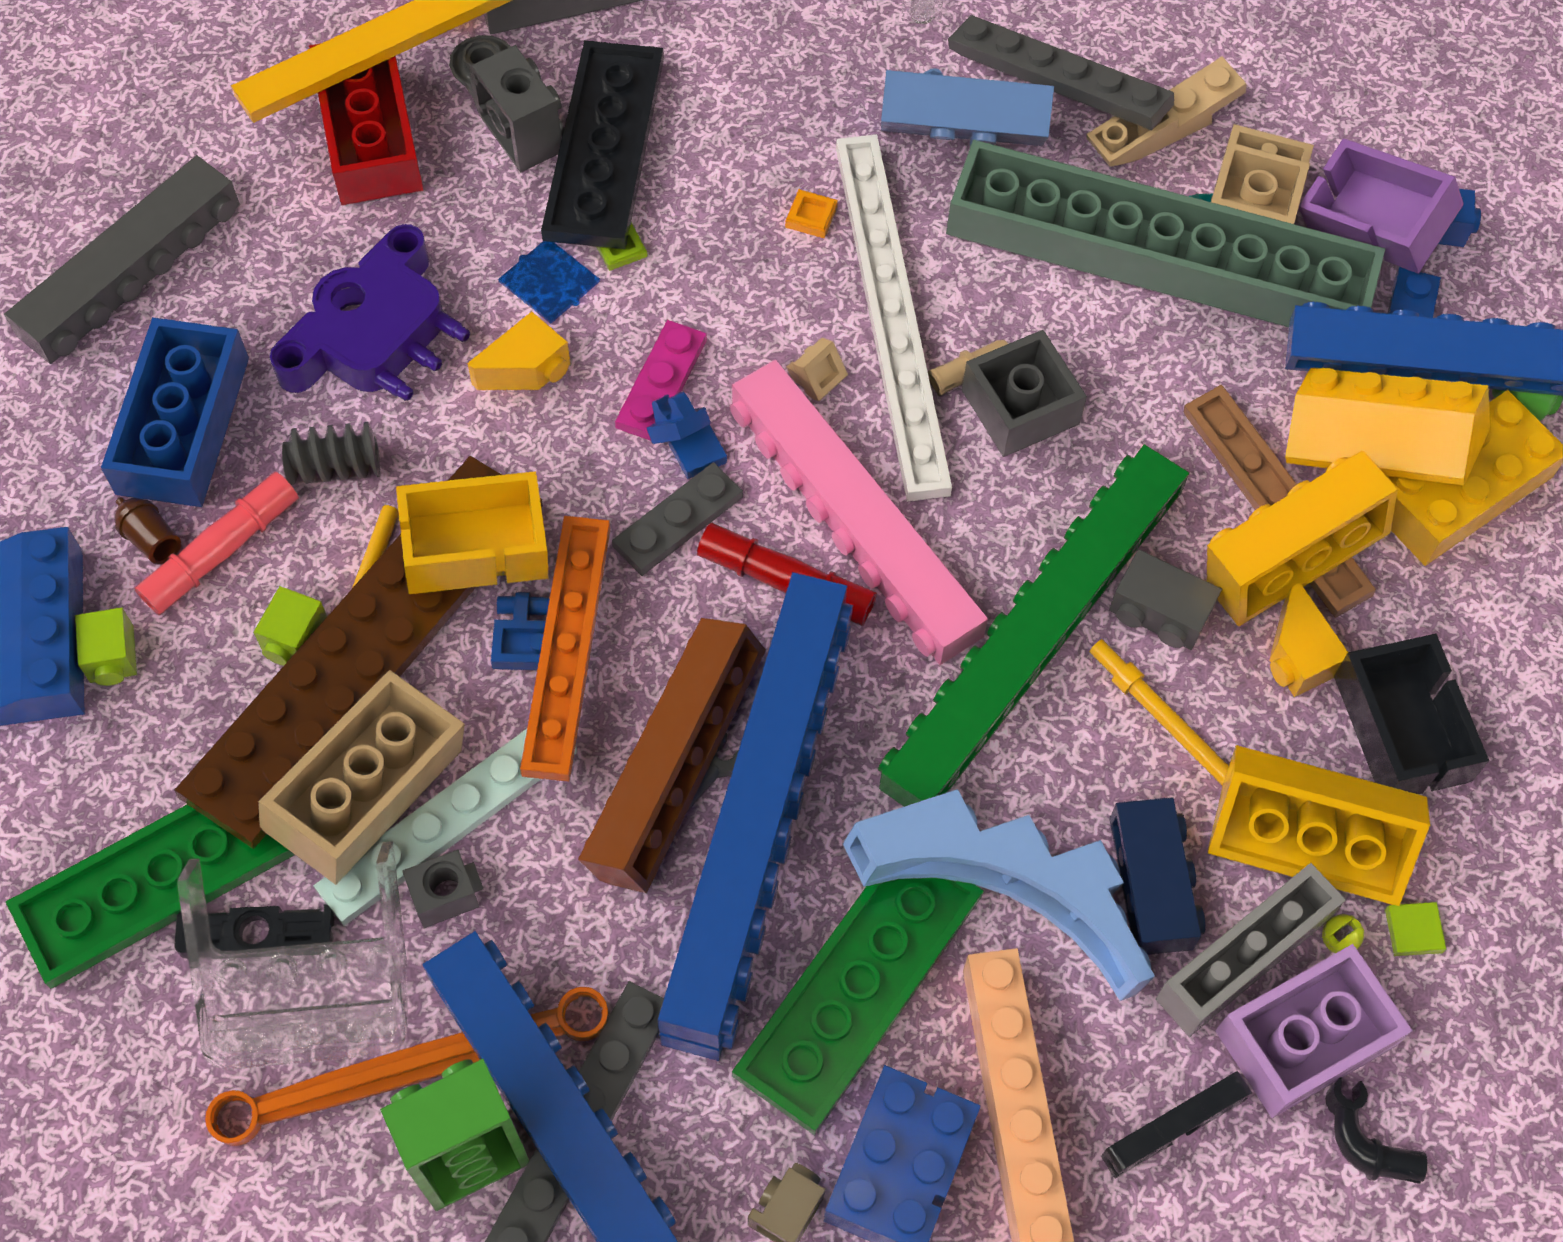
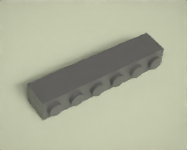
(123, 260)

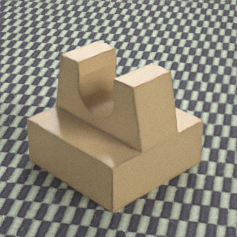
(818, 369)

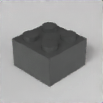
(1023, 393)

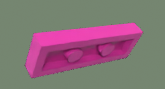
(661, 375)

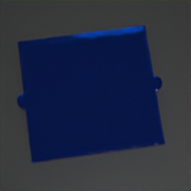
(549, 280)

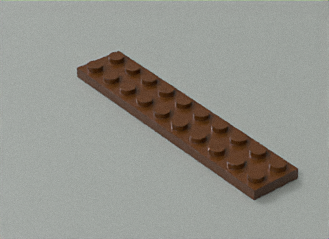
(361, 640)

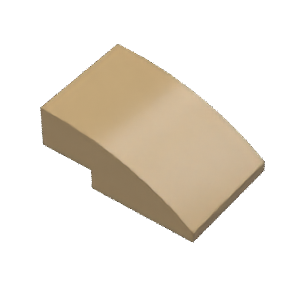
(1263, 174)

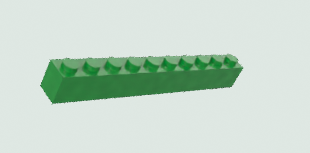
(1033, 631)

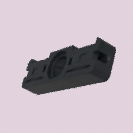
(285, 928)
(1180, 1120)

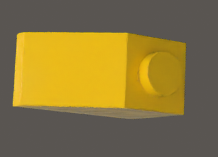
(521, 358)
(1304, 645)

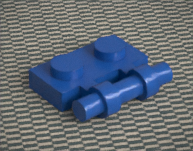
(518, 641)

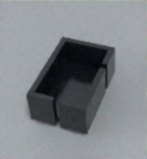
(1400, 728)

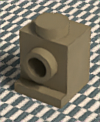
(788, 1205)

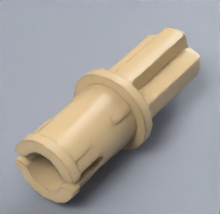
(951, 375)

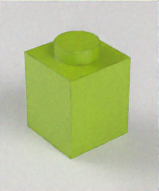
(287, 624)
(106, 646)

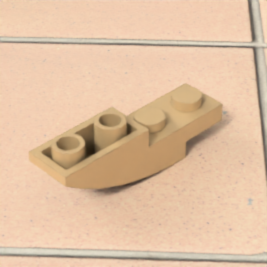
(1193, 107)

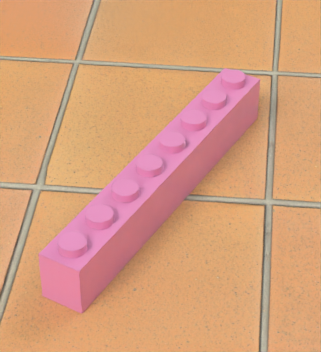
(858, 513)

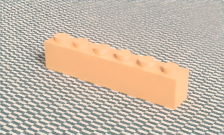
(1016, 1098)

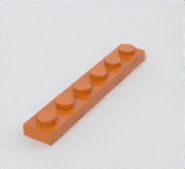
(565, 649)

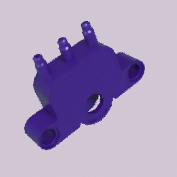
(381, 336)

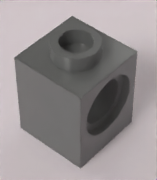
(428, 875)

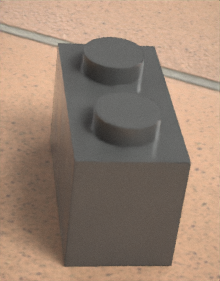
(1164, 600)

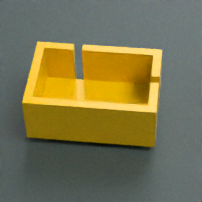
(472, 532)

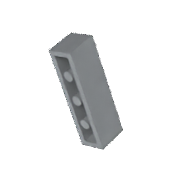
(1249, 949)

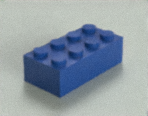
(176, 412)

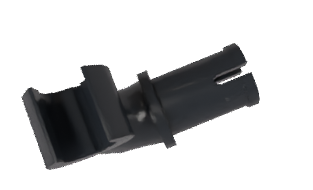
(1369, 1154)

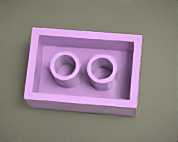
(1312, 1030)

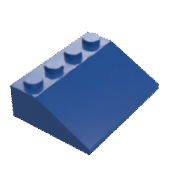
(38, 627)

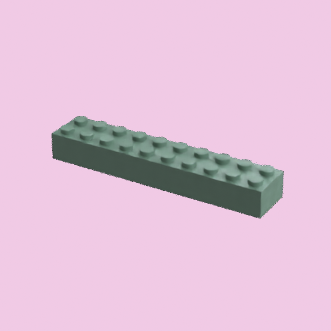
(1156, 237)

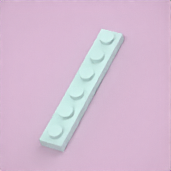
(433, 827)

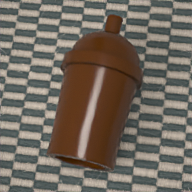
(146, 529)

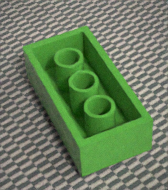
(455, 1133)

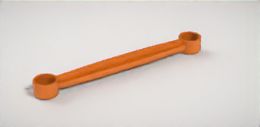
(380, 1074)

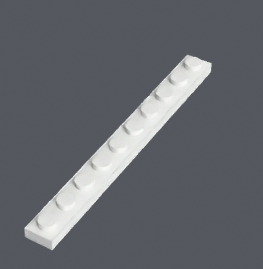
(893, 320)

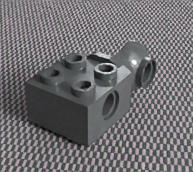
(510, 98)

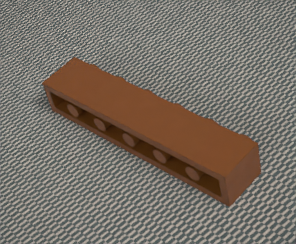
(672, 755)

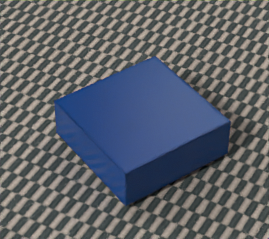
(698, 451)

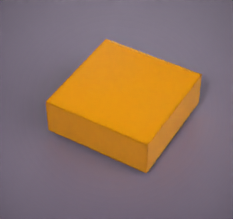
(811, 213)

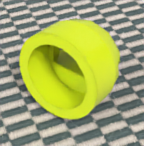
(1334, 925)

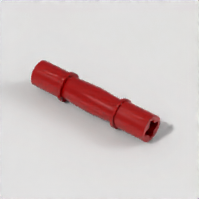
(773, 567)

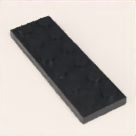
(603, 145)

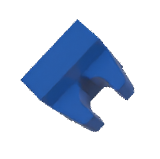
(676, 418)

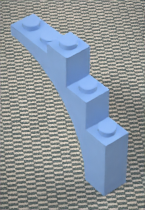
(1013, 859)

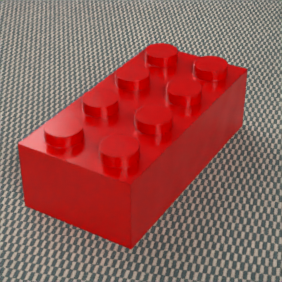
(370, 135)

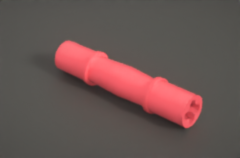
(216, 543)

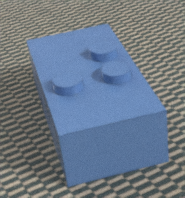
(966, 108)

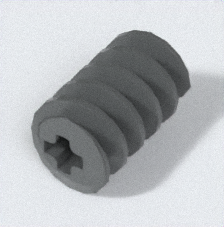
(330, 453)

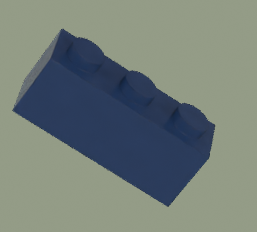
(1157, 875)

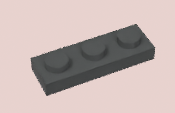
(677, 519)

